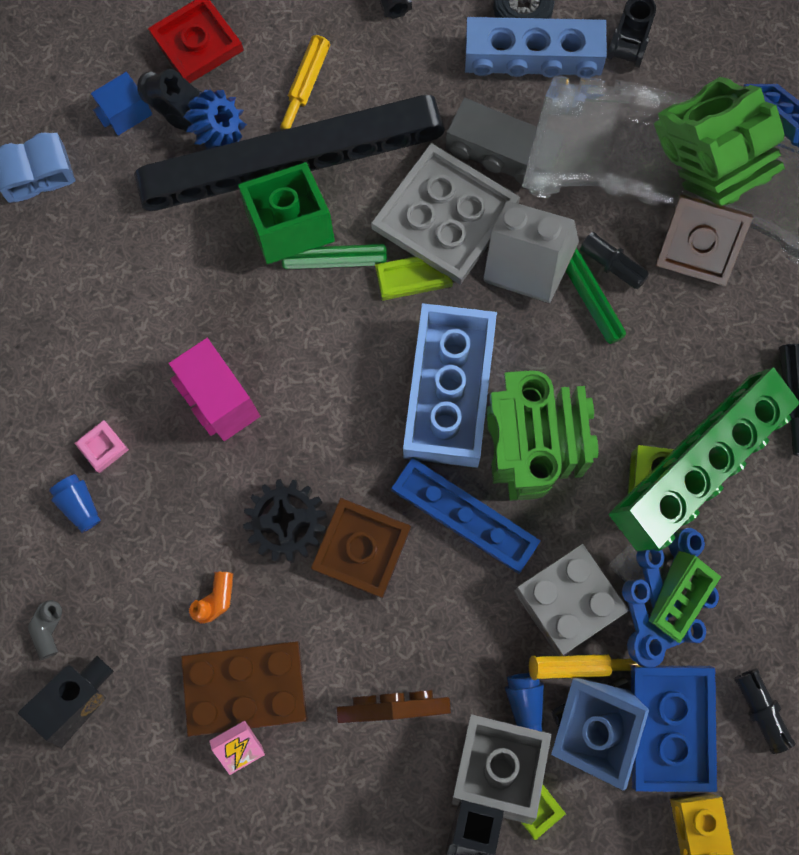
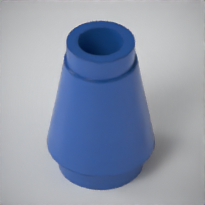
(75, 502)
(526, 700)

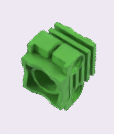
(722, 140)
(539, 434)

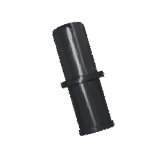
(614, 260)

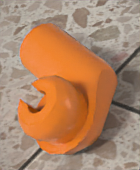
(216, 602)

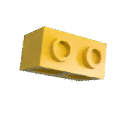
(701, 825)

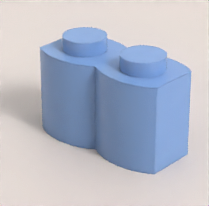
(34, 167)

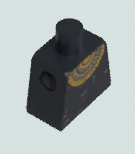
(52, 711)

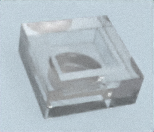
(627, 567)

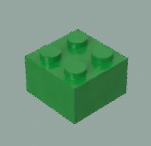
(287, 213)

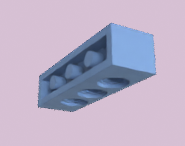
(548, 36)

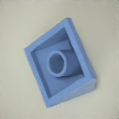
(601, 731)

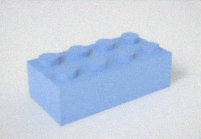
(449, 385)

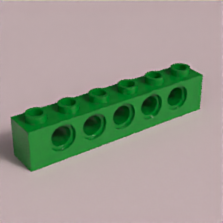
(704, 461)

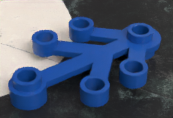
(649, 643)

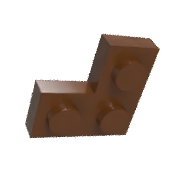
(393, 707)

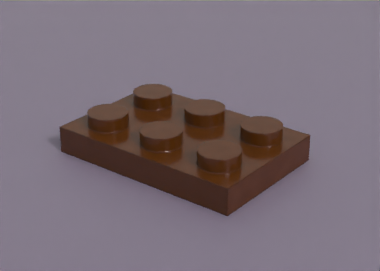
(244, 685)

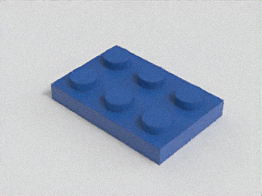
(680, 729)

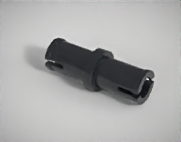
(764, 711)

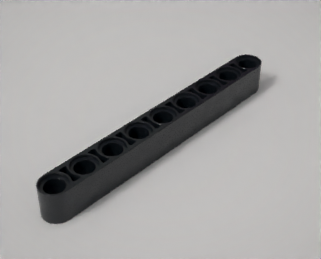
(317, 143)

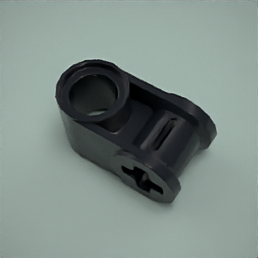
(632, 34)
(168, 95)

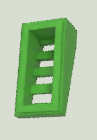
(697, 593)

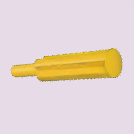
(305, 78)
(576, 666)

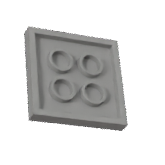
(443, 213)

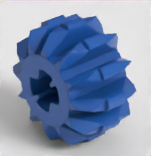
(214, 119)

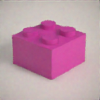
(209, 383)

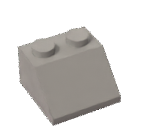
(530, 251)

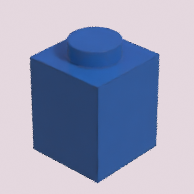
(120, 104)

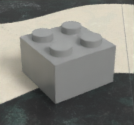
(570, 600)
(503, 768)

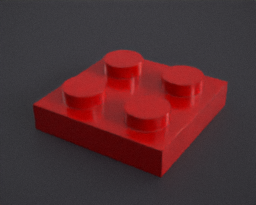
(196, 39)

